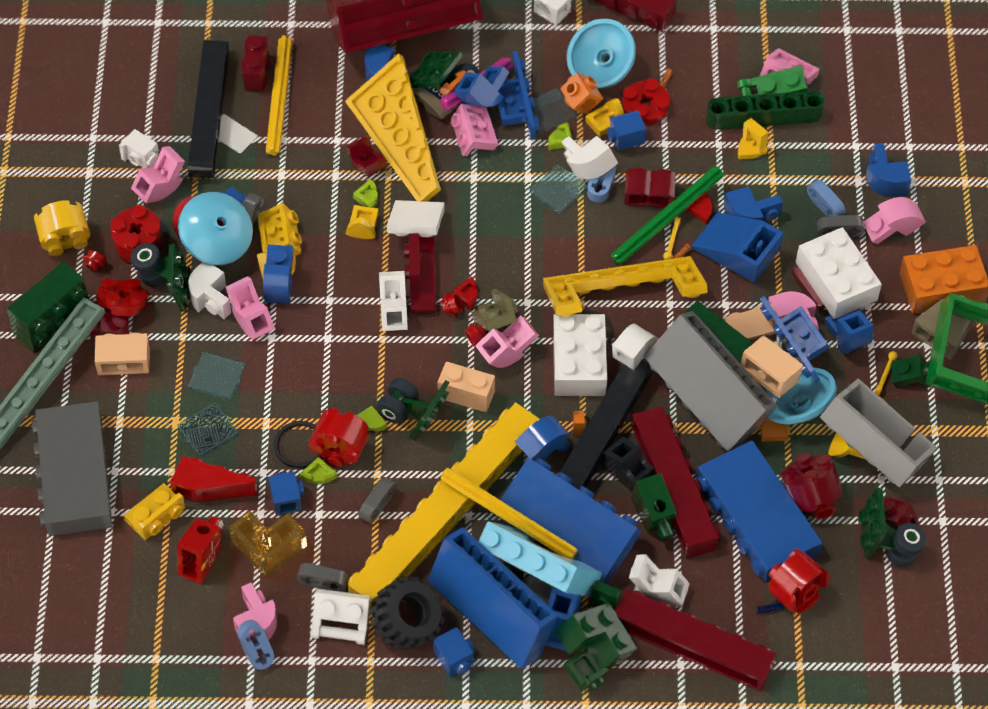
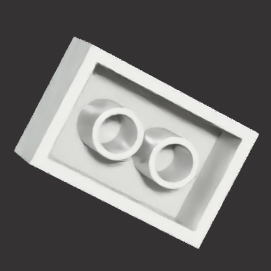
(838, 273)
(579, 355)

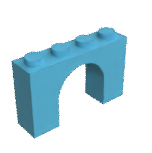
(519, 550)

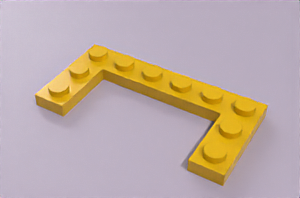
(563, 289)

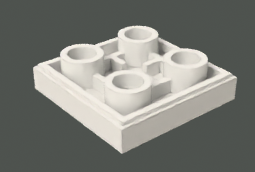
(415, 218)

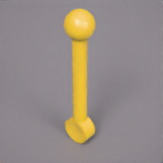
(668, 255)
(892, 356)

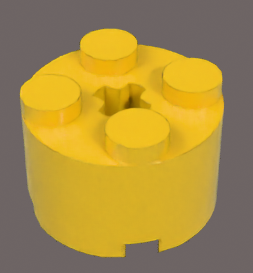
(62, 227)

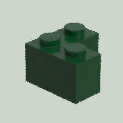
(598, 632)

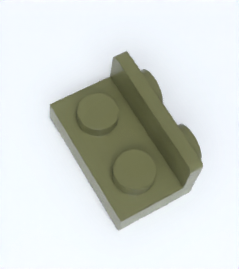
(496, 314)

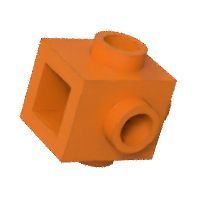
(581, 93)

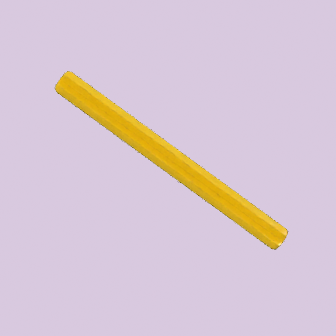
(279, 96)
(508, 514)

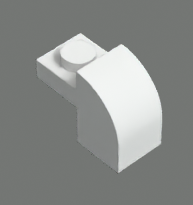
(590, 160)
(205, 288)
(393, 301)
(633, 345)
(658, 584)

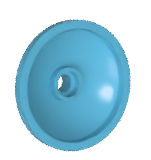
(596, 42)
(207, 239)
(805, 399)

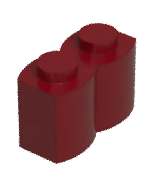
(255, 63)
(649, 187)

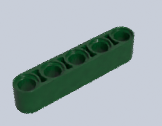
(765, 109)

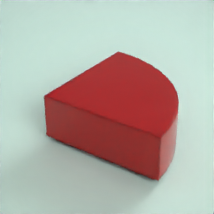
(701, 208)
(468, 293)

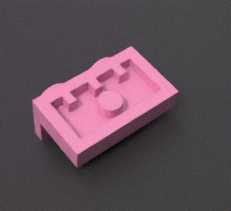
(782, 60)
(473, 129)

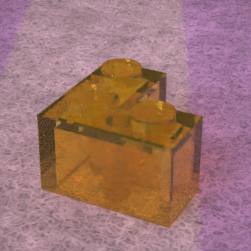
(267, 546)

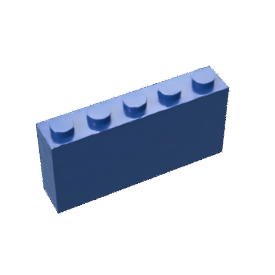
(756, 508)
(573, 515)
(492, 598)

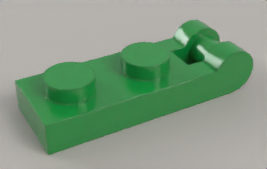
(782, 81)

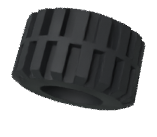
(425, 605)

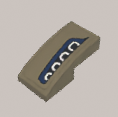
(431, 99)

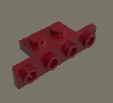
(421, 273)

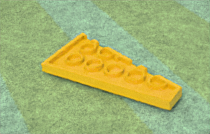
(392, 120)

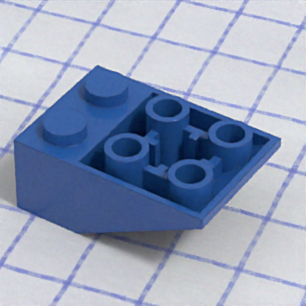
(740, 244)

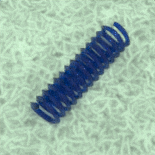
(769, 607)

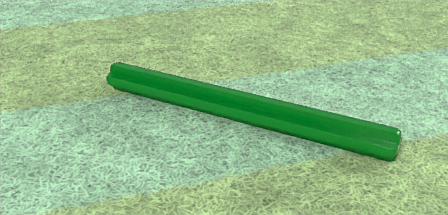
(667, 215)

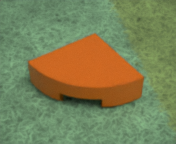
(447, 88)
(578, 423)
(773, 431)

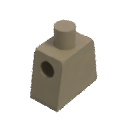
(925, 328)

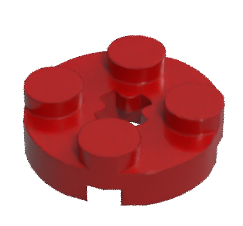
(650, 91)
(122, 296)

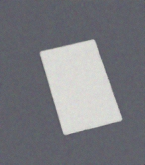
(235, 135)

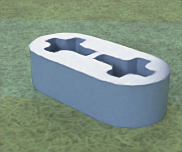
(606, 182)
(825, 199)
(251, 646)

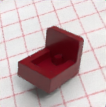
(365, 157)
(110, 325)
(898, 512)

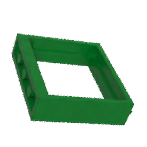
(946, 378)

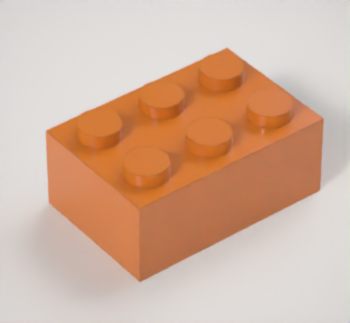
(938, 273)

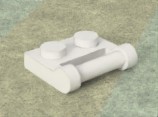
(341, 608)

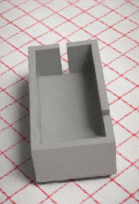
(877, 432)

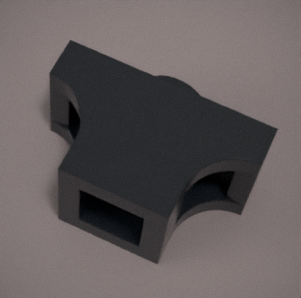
(626, 462)

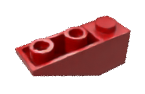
(206, 482)

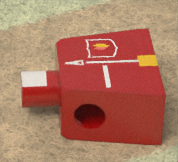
(199, 549)

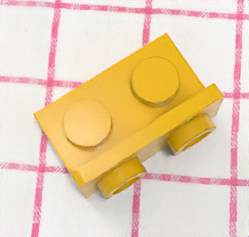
(279, 227)
(155, 511)

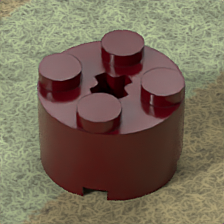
(812, 481)

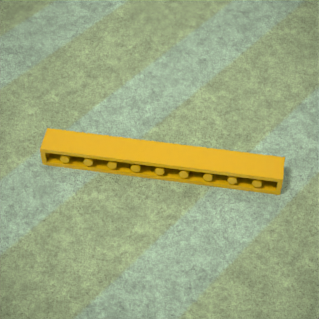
(444, 507)

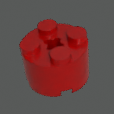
(135, 228)
(339, 437)
(798, 581)

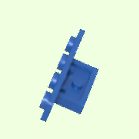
(516, 104)
(801, 335)

